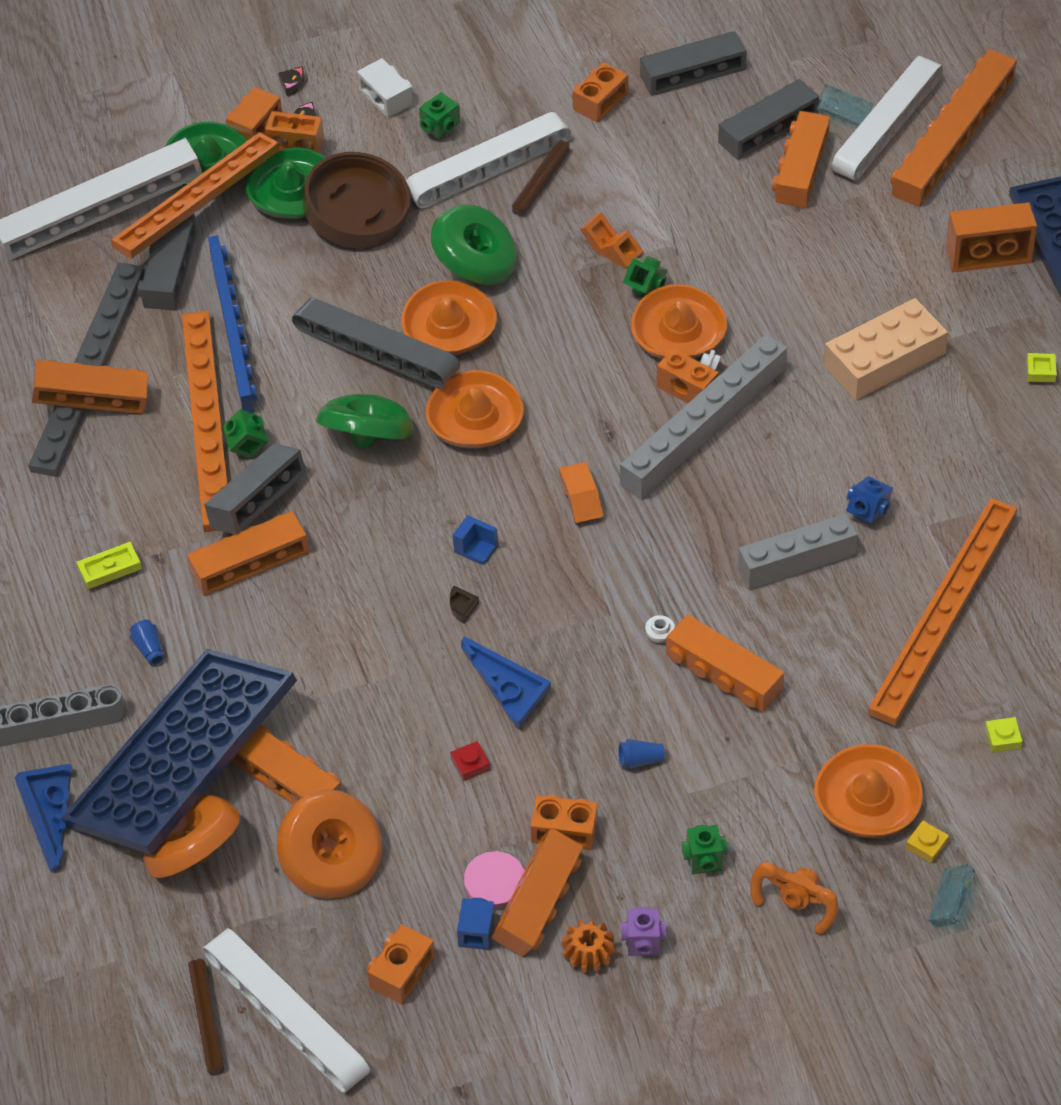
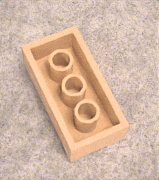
(885, 348)

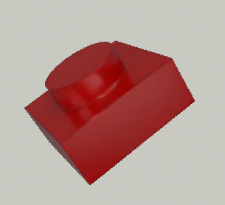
(470, 760)

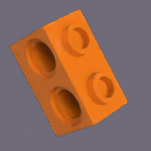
(600, 92)
(295, 130)
(565, 814)

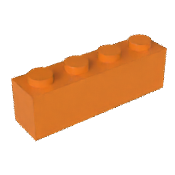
(802, 159)
(89, 386)
(248, 553)
(724, 663)
(282, 768)
(537, 893)

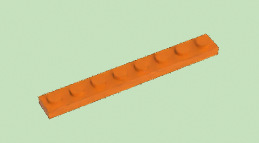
(195, 195)

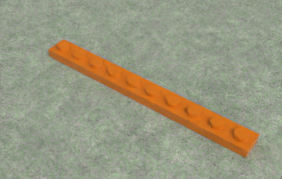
(204, 408)
(942, 612)

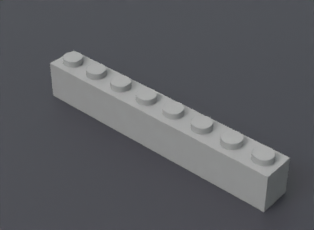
(703, 417)

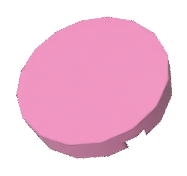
(493, 877)

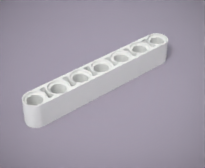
(887, 118)
(487, 160)
(286, 1010)

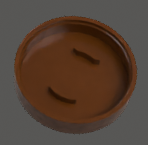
(356, 199)

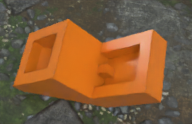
(604, 240)
(581, 491)

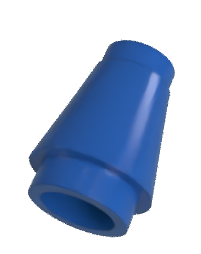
(147, 640)
(639, 753)

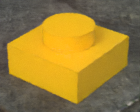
(927, 841)

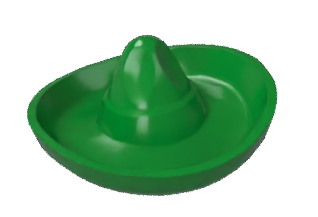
(209, 142)
(280, 182)
(474, 244)
(366, 418)

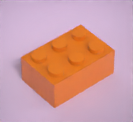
(990, 237)

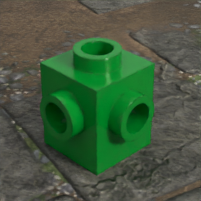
(439, 115)
(645, 275)
(245, 433)
(704, 849)

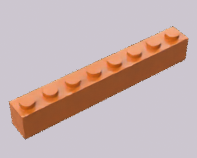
(953, 127)

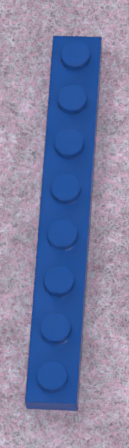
(234, 331)

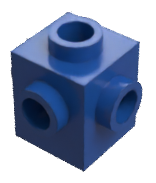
(869, 499)

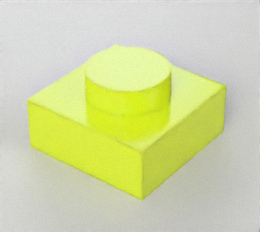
(1041, 367)
(1003, 734)

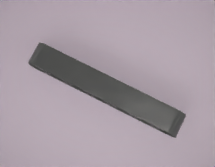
(376, 342)

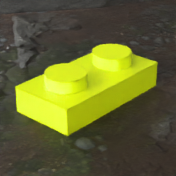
(109, 565)

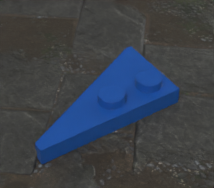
(511, 684)
(45, 800)

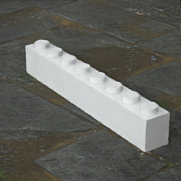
(98, 199)

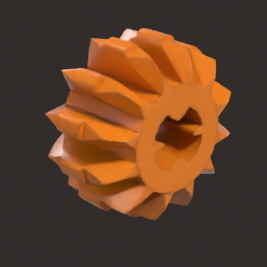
(588, 946)

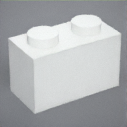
(385, 88)

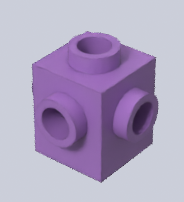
(643, 931)

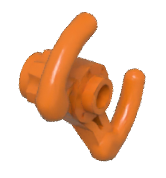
(796, 891)

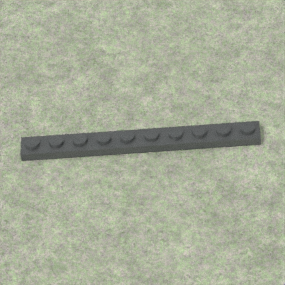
(94, 351)

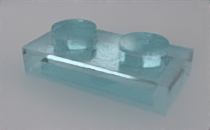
(844, 105)
(952, 895)

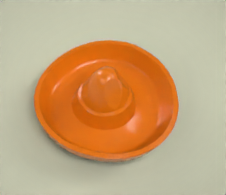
(449, 316)
(678, 319)
(475, 410)
(869, 791)
(195, 837)
(329, 844)

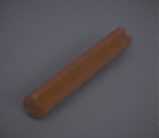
(540, 177)
(206, 1016)

